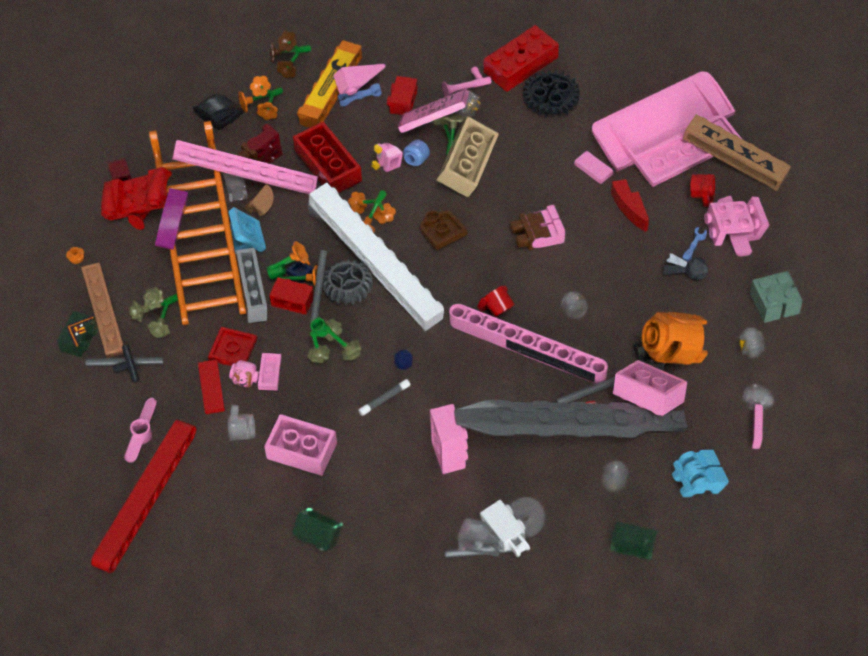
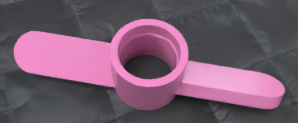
(142, 423)

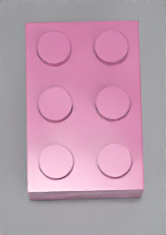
(649, 387)
(448, 439)
(300, 445)

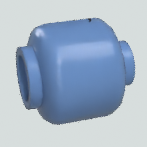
(416, 153)

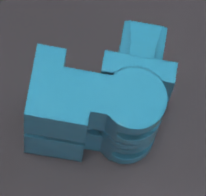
(699, 473)

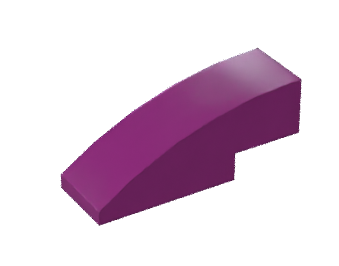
(171, 218)

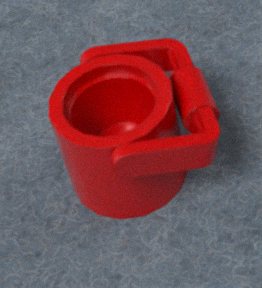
(703, 187)
(496, 301)

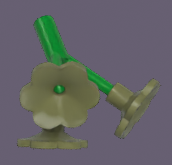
(453, 118)

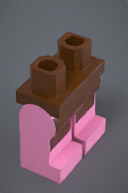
(538, 229)

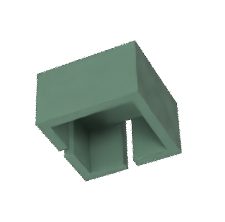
(772, 292)

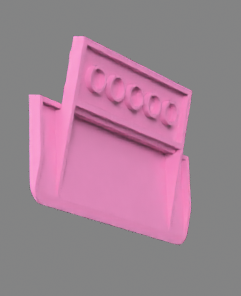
(654, 128)

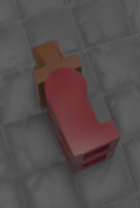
(264, 147)

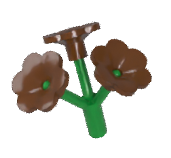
(286, 43)

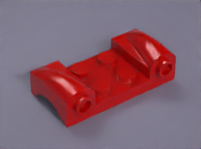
(135, 195)

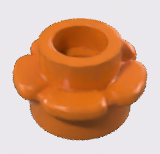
(75, 255)

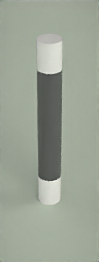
(384, 397)

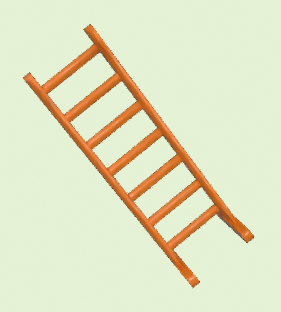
(229, 250)

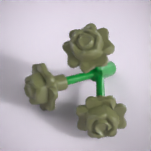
(153, 299)

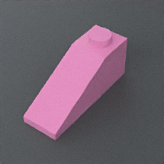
(353, 78)

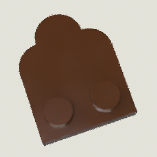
(442, 228)

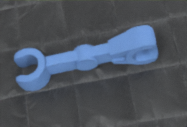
(374, 90)
(698, 237)

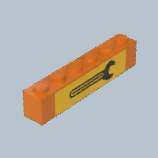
(325, 91)

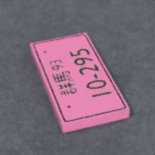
(433, 110)

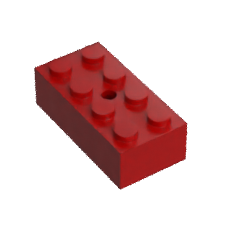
(521, 58)
(327, 157)

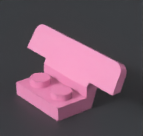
(740, 241)

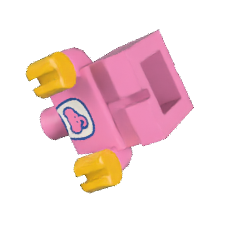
(388, 157)

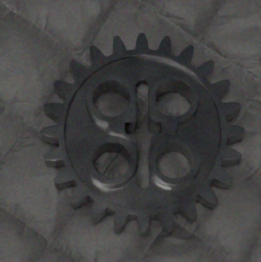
(561, 97)

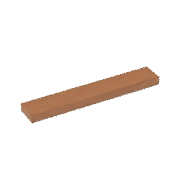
(103, 310)

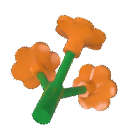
(261, 89)
(383, 213)

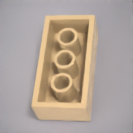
(467, 157)

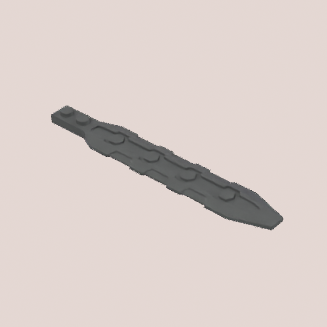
(572, 418)

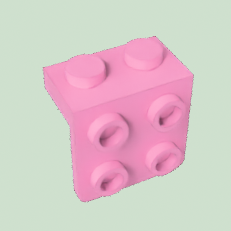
(726, 219)

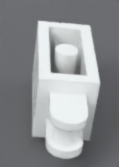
(506, 527)

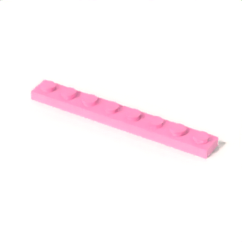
(244, 167)

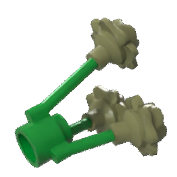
(330, 330)

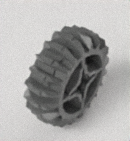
(350, 287)

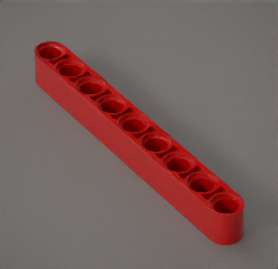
(143, 496)

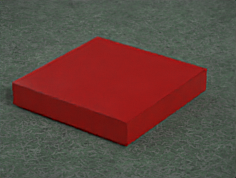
(232, 346)

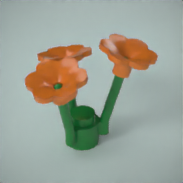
(299, 254)

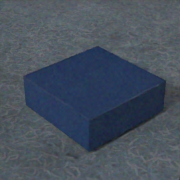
(299, 269)

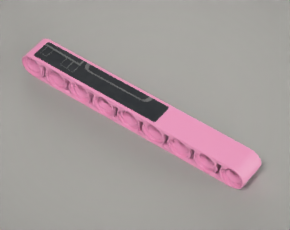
(481, 326)

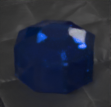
(403, 359)

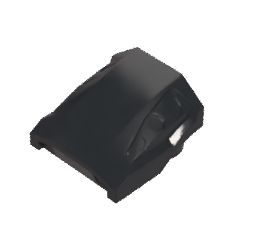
(218, 110)

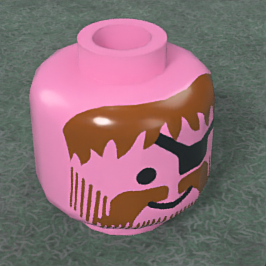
(244, 373)

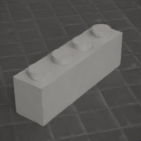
(251, 285)

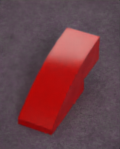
(630, 204)

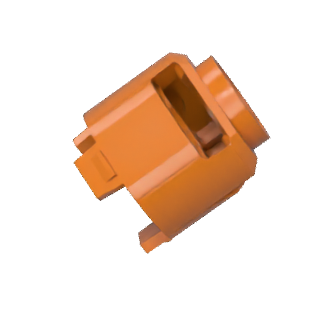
(674, 338)

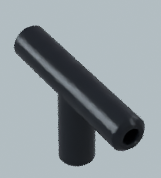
(128, 364)

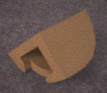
(261, 201)

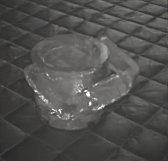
(240, 426)

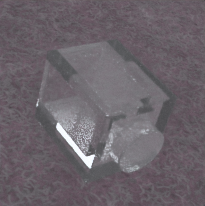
(235, 187)

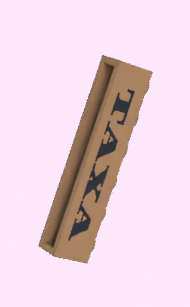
(736, 152)

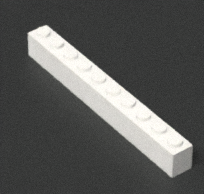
(376, 256)

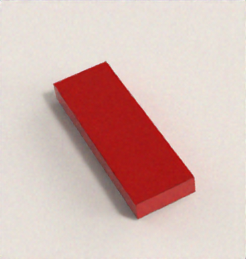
(211, 386)

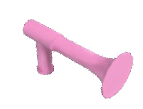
(479, 81)

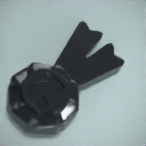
(695, 268)

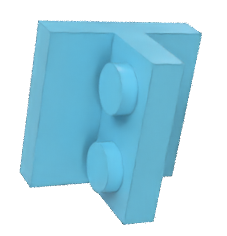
(246, 231)

